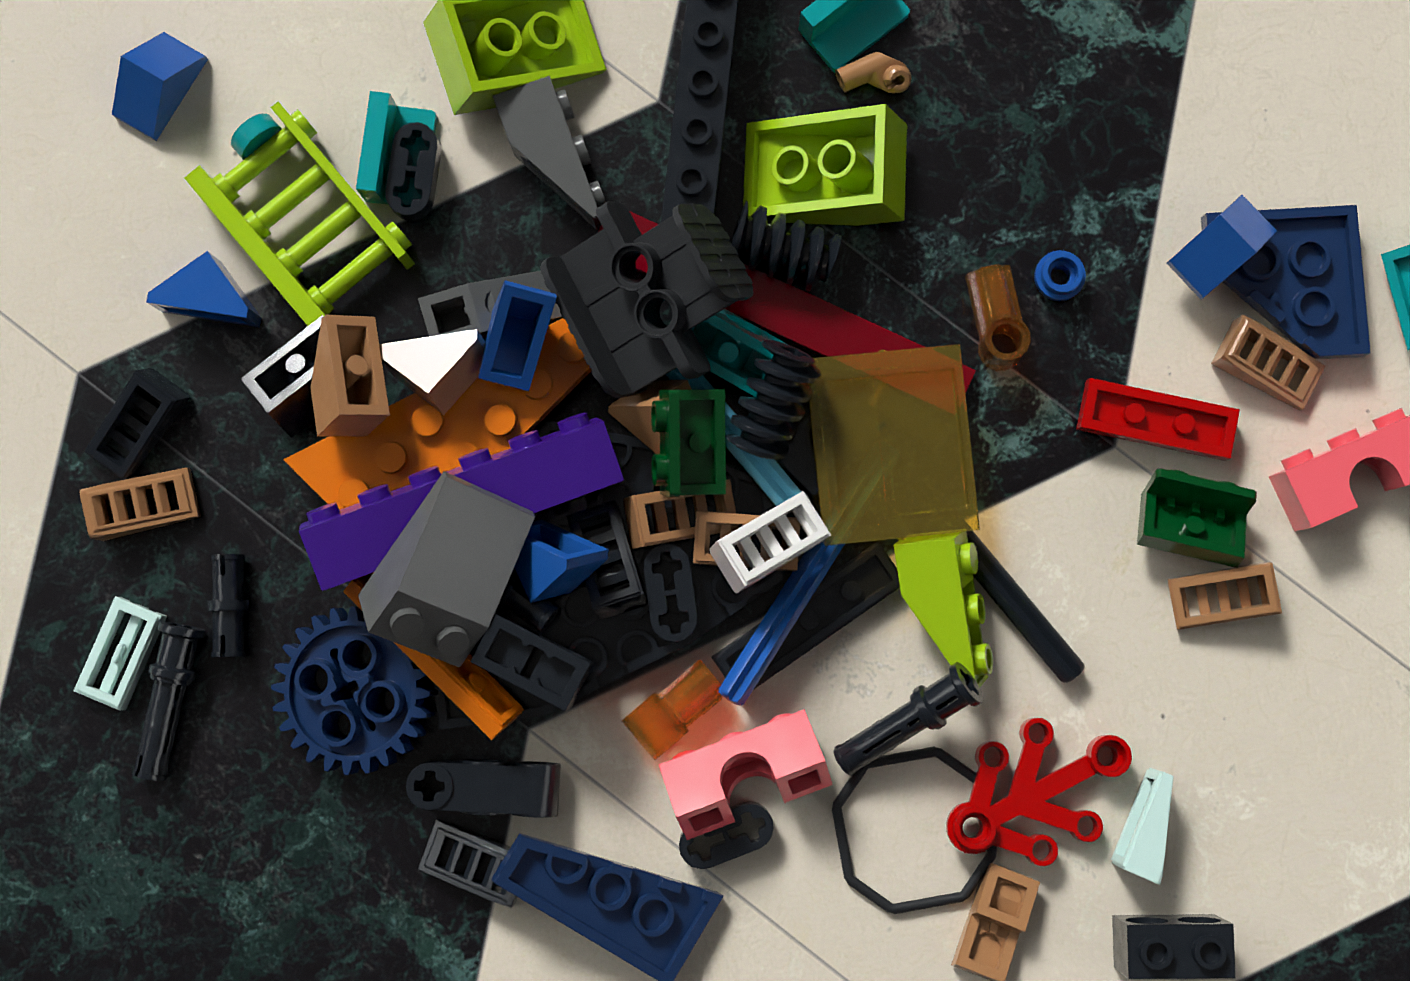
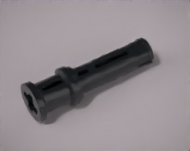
(170, 676)
(926, 708)

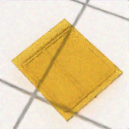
(893, 445)

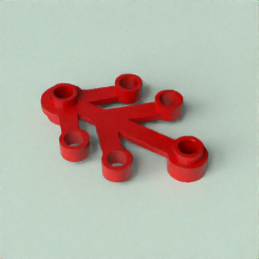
(1029, 796)

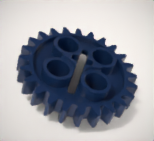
(316, 712)

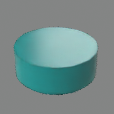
(253, 134)

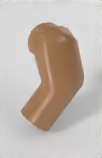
(876, 70)

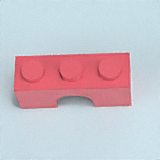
(1319, 487)
(704, 778)

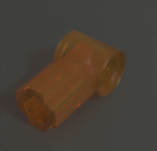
(997, 312)
(666, 715)

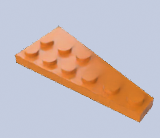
(422, 437)

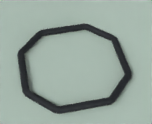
(844, 847)

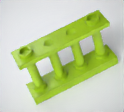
(253, 228)

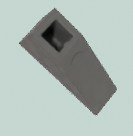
(541, 140)
(472, 304)

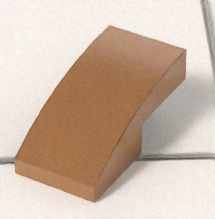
(995, 922)

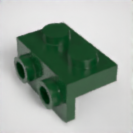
(690, 442)
(1195, 517)

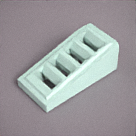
(1145, 831)

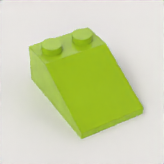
(509, 43)
(828, 167)

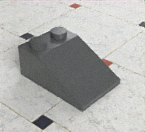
(446, 570)

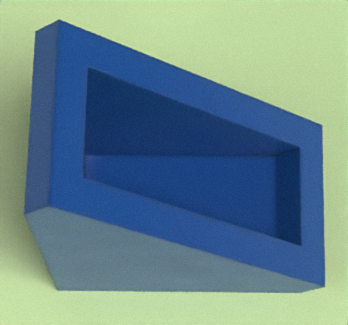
(154, 83)
(1222, 247)
(205, 292)
(516, 335)
(555, 561)

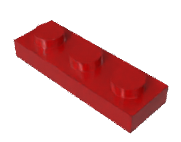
(1158, 419)

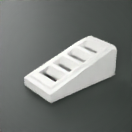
(731, 563)

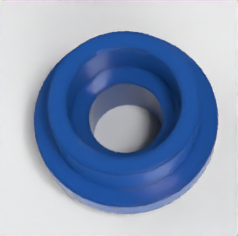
(1070, 265)

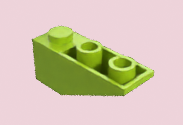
(940, 591)

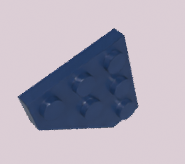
(1309, 280)

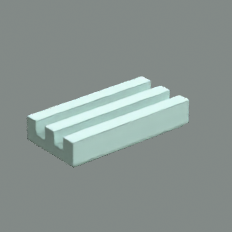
(137, 662)

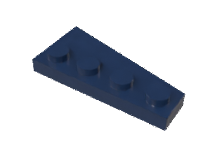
(617, 906)

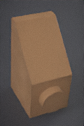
(348, 377)

